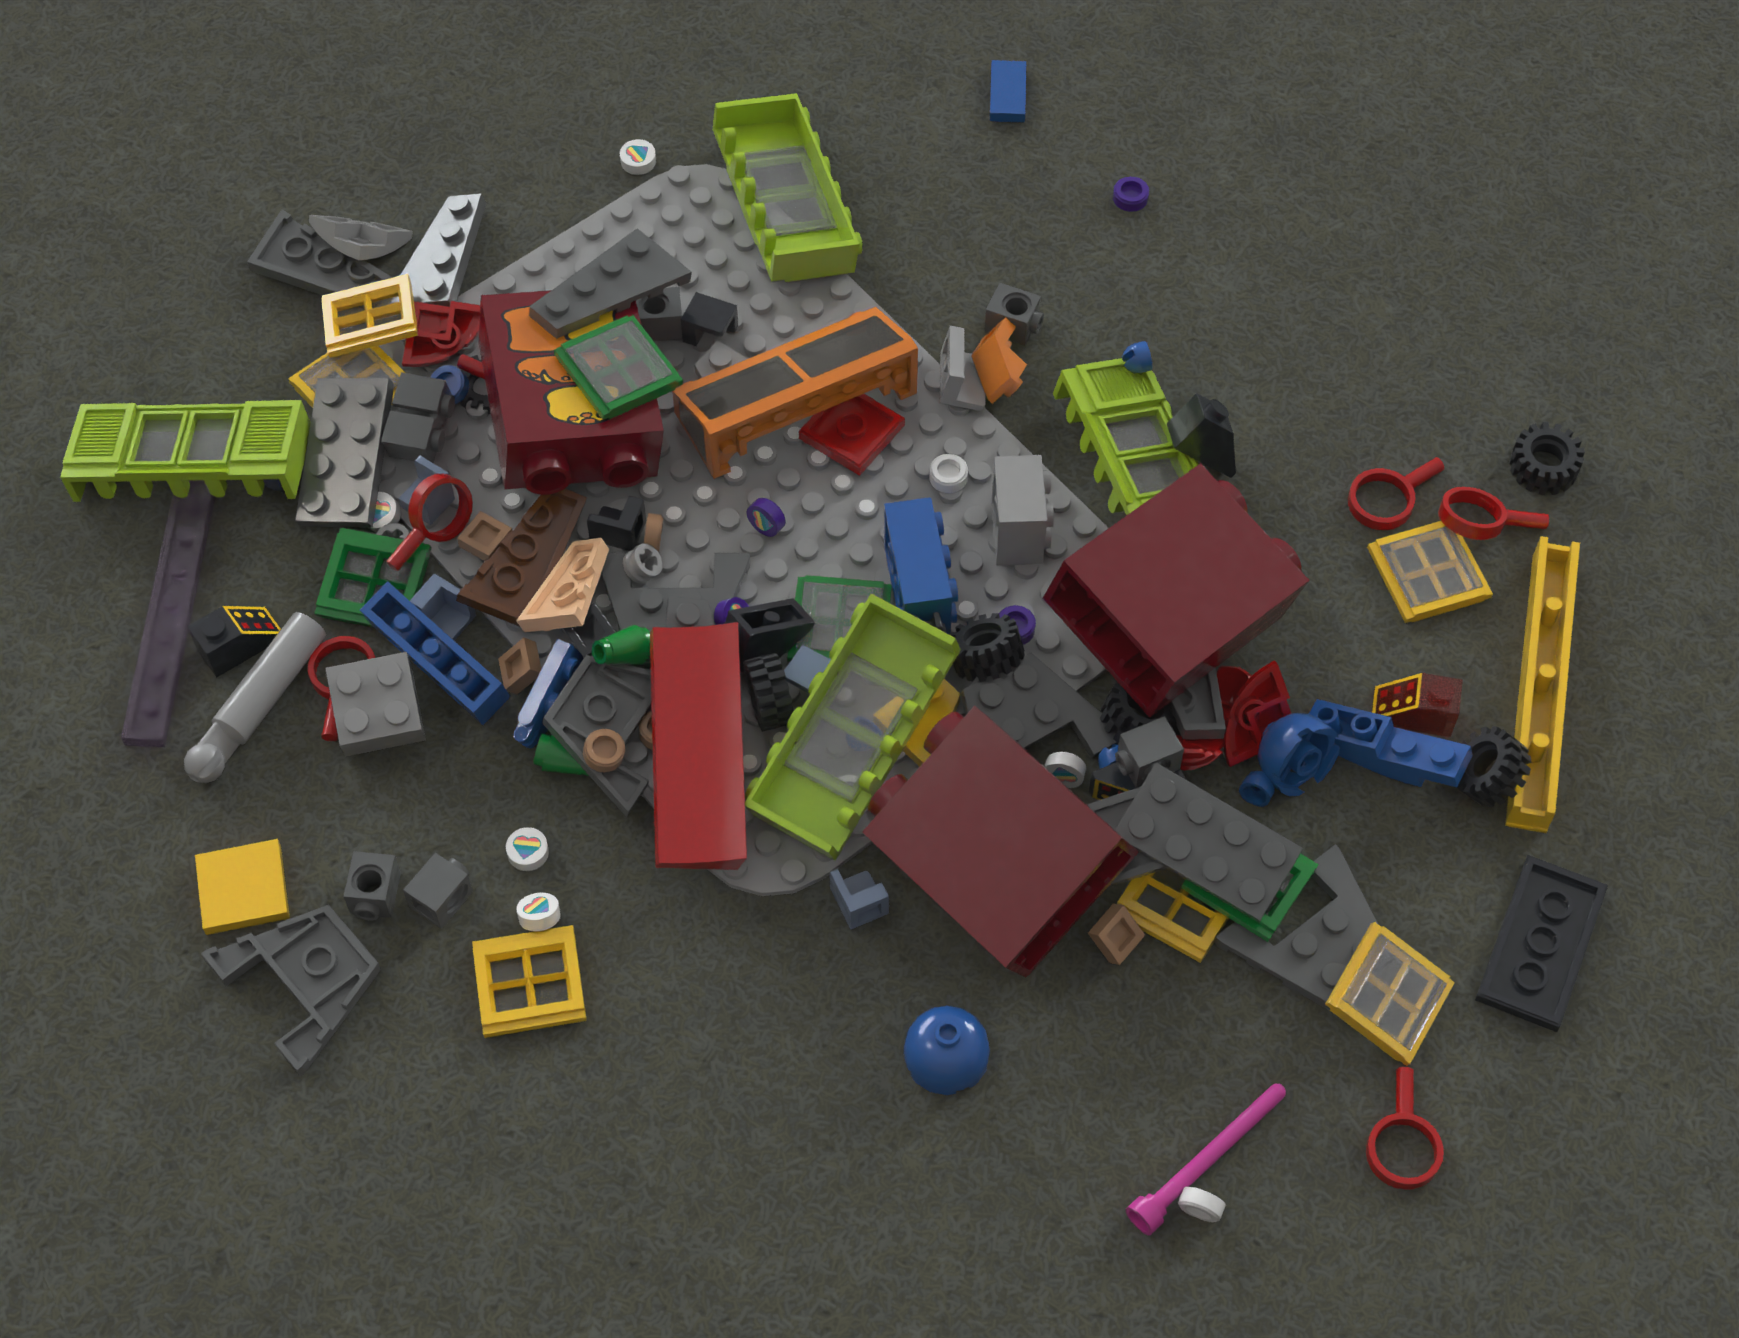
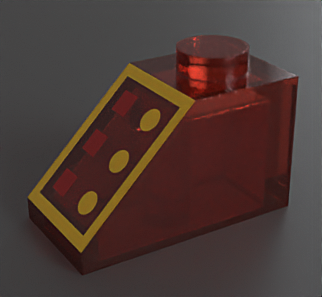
(1420, 703)

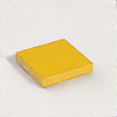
(241, 886)

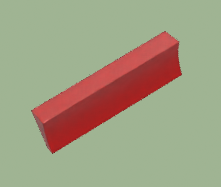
(697, 747)

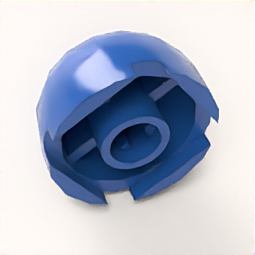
(1297, 744)
(946, 1050)

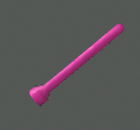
(1149, 1211)

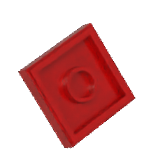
(852, 431)

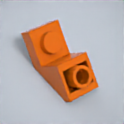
(997, 363)

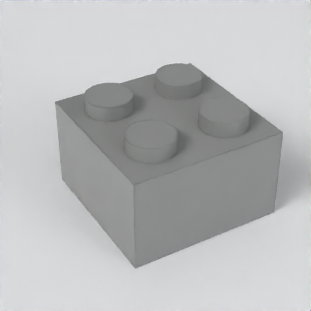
(1021, 509)
(375, 704)

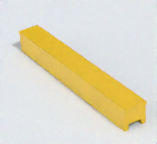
(1544, 682)

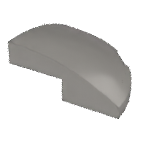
(359, 238)

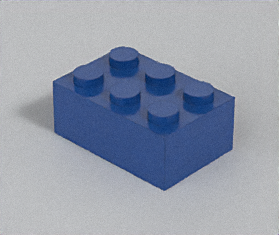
(919, 560)

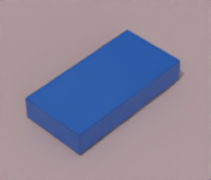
(1008, 91)

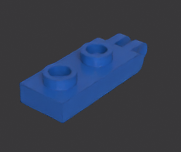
(550, 682)

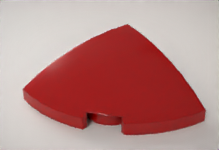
(441, 332)
(1257, 705)

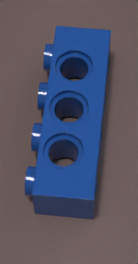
(435, 653)

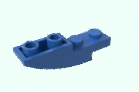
(1392, 751)

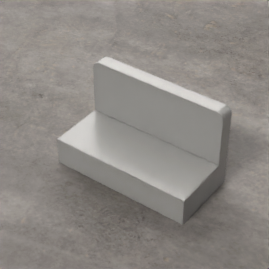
(958, 374)

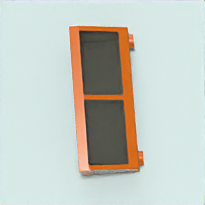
(794, 383)

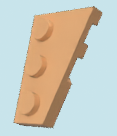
(568, 588)

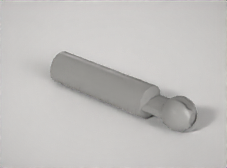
(254, 697)

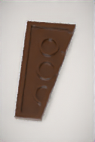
(524, 557)

